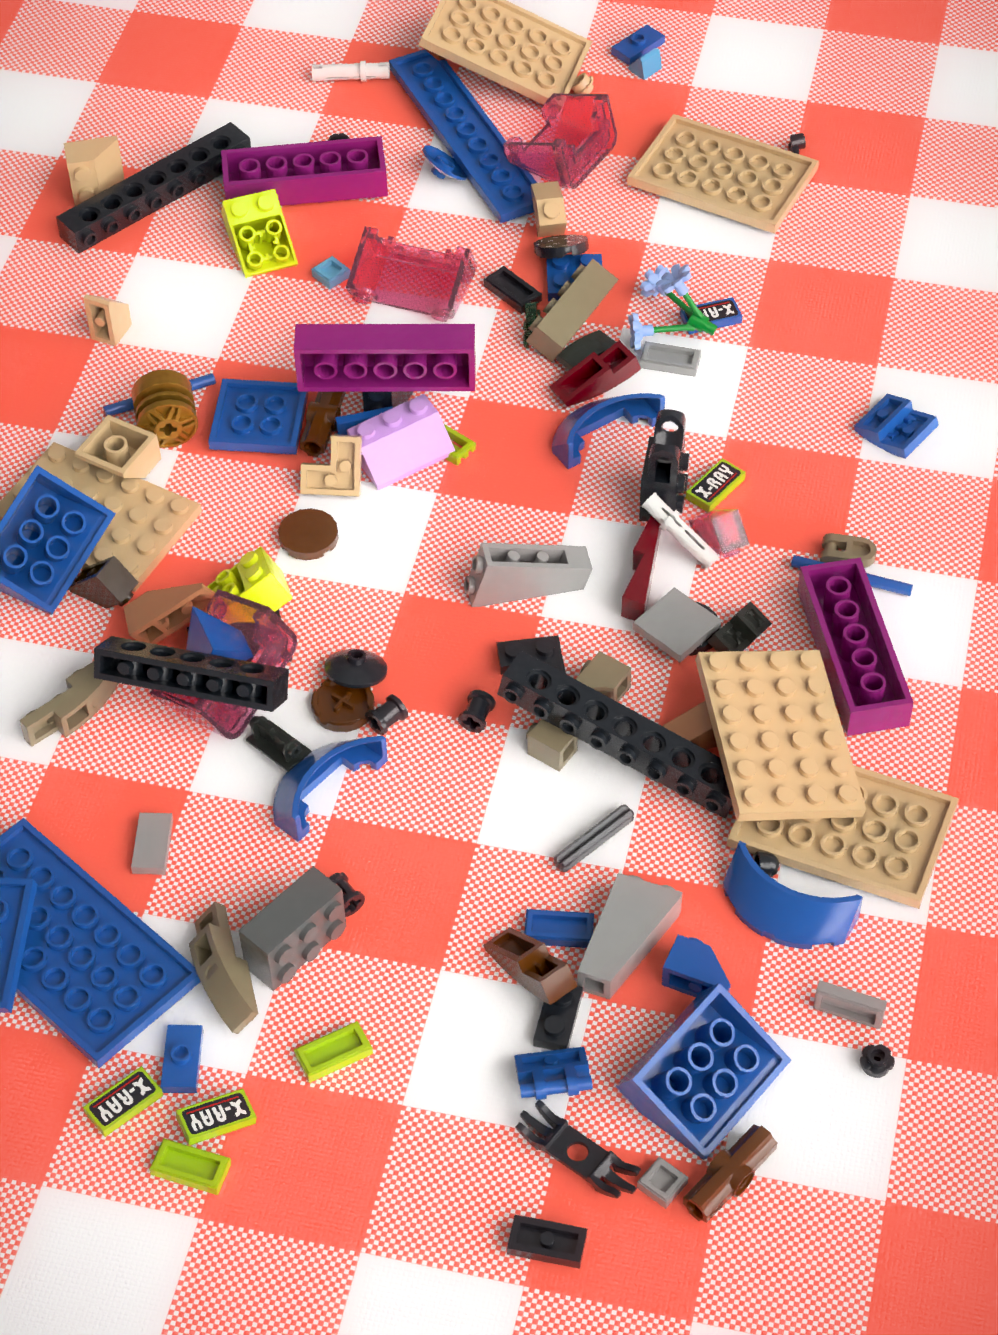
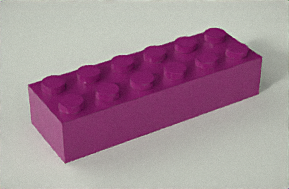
(308, 170)
(385, 357)
(854, 647)

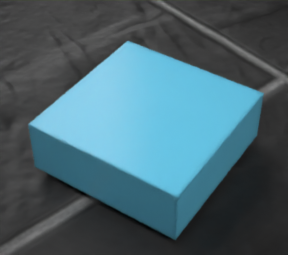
(331, 272)

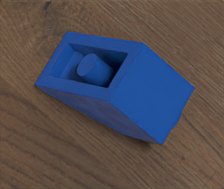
(692, 967)

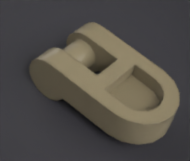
(855, 548)

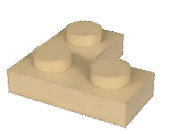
(343, 473)

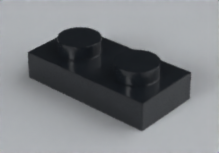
(558, 1021)
(547, 1241)

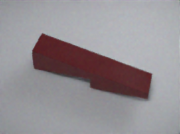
(644, 557)

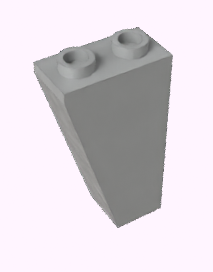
(525, 571)
(627, 930)

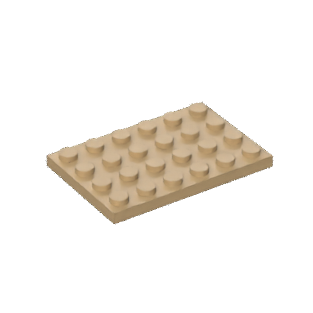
(507, 45)
(723, 173)
(146, 516)
(779, 735)
(881, 853)

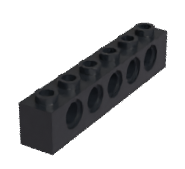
(191, 673)

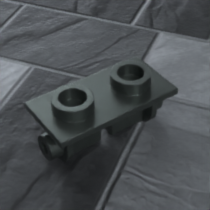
(276, 743)

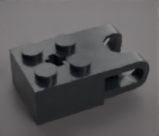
(665, 464)

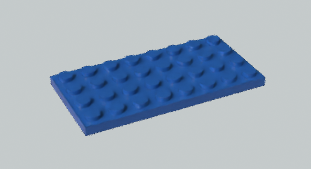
(86, 955)

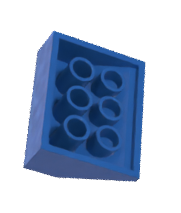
(47, 539)
(704, 1071)

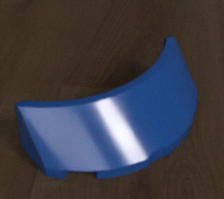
(568, 436)
(288, 807)
(783, 913)

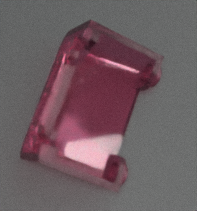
(572, 142)
(410, 276)
(271, 645)

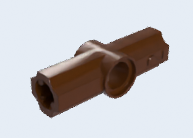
(321, 422)
(730, 1173)

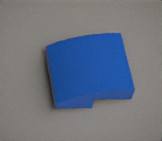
(896, 426)

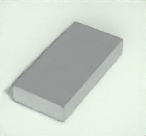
(670, 359)
(152, 843)
(850, 1004)

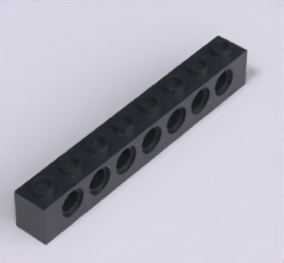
(149, 189)
(617, 731)

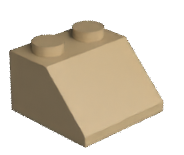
(93, 166)
(121, 448)

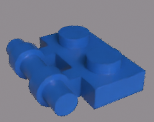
(553, 1073)

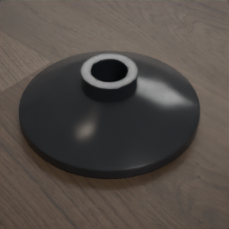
(355, 668)

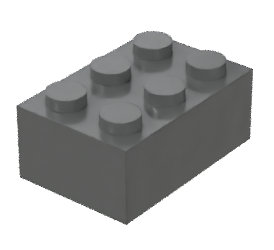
(293, 928)

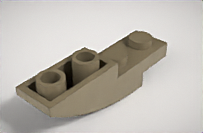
(68, 709)
(220, 971)

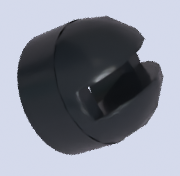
(767, 862)

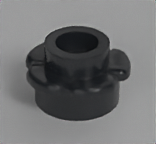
(876, 1068)

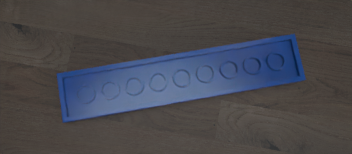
(465, 133)

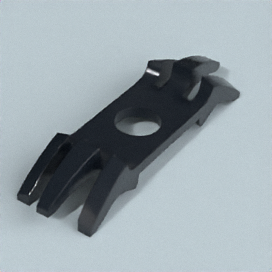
(593, 1167)

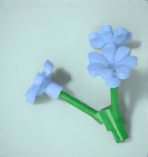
(664, 282)

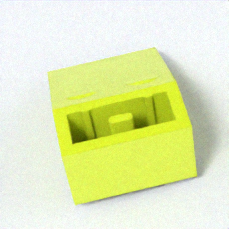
(258, 233)
(255, 579)

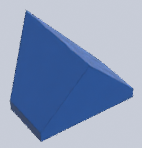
(216, 637)

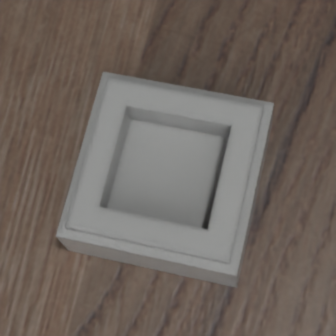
(662, 1182)

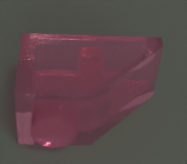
(721, 530)

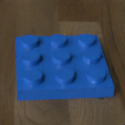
(258, 417)

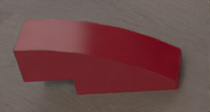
(596, 375)

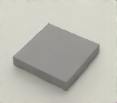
(677, 624)

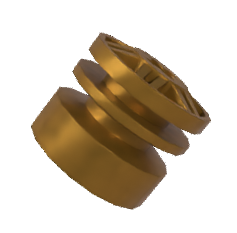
(165, 407)

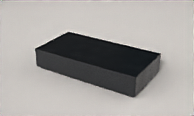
(511, 289)

